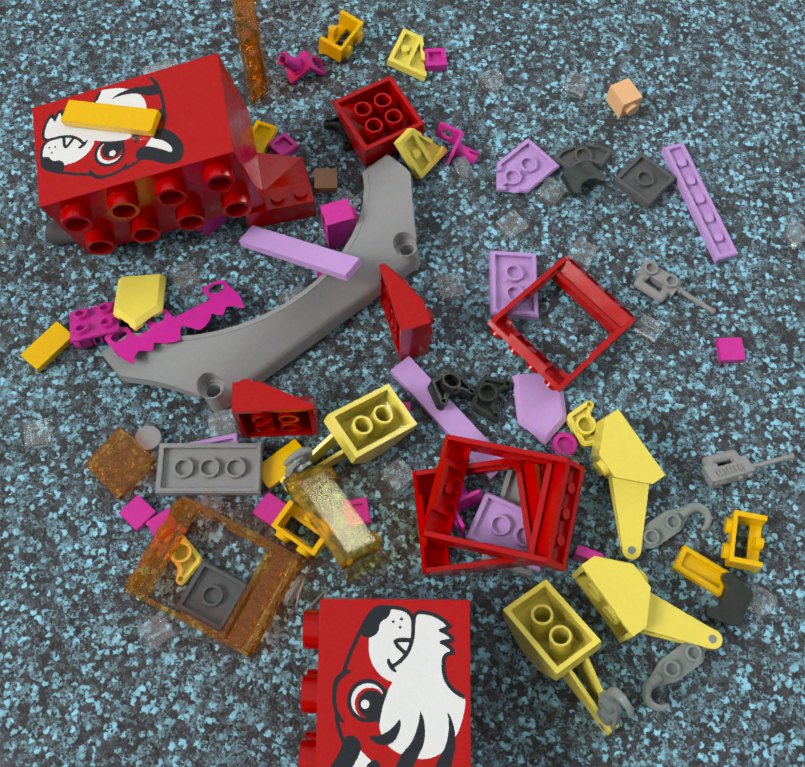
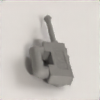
(666, 281)
(737, 470)

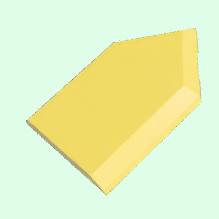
(139, 298)

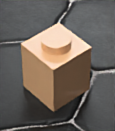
(624, 98)

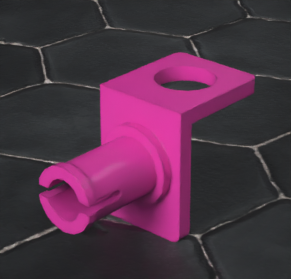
(300, 65)
(458, 149)
(466, 501)

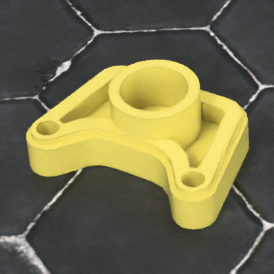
(582, 424)
(187, 561)

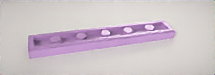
(699, 203)
(301, 253)
(451, 419)

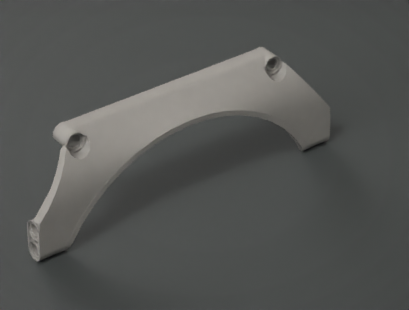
(258, 348)

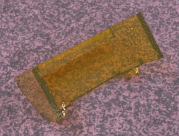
(335, 519)

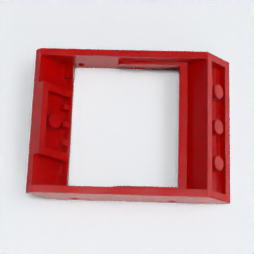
(589, 296)
(554, 513)
(436, 556)

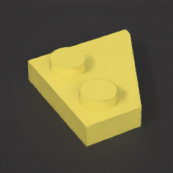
(409, 55)
(419, 152)

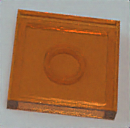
(120, 463)

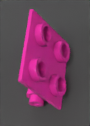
(93, 323)

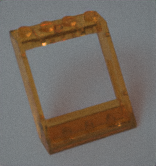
(250, 48)
(259, 598)

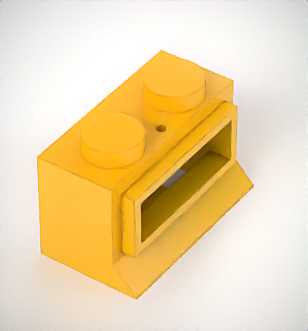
(347, 24)
(292, 510)
(754, 541)

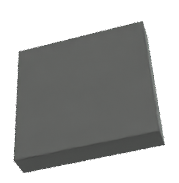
(643, 180)
(211, 596)

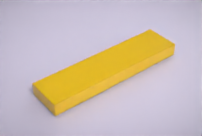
(111, 118)

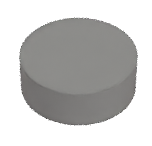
(149, 438)

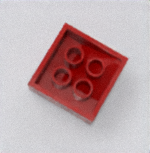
(376, 119)
(285, 191)
(405, 315)
(271, 412)

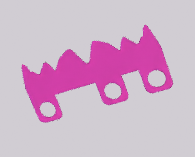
(170, 327)

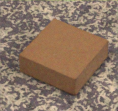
(325, 180)

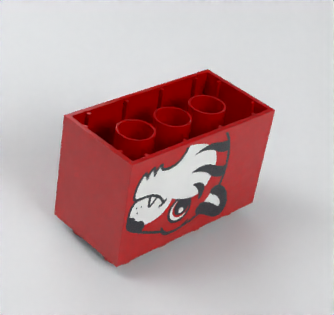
(134, 186)
(388, 683)

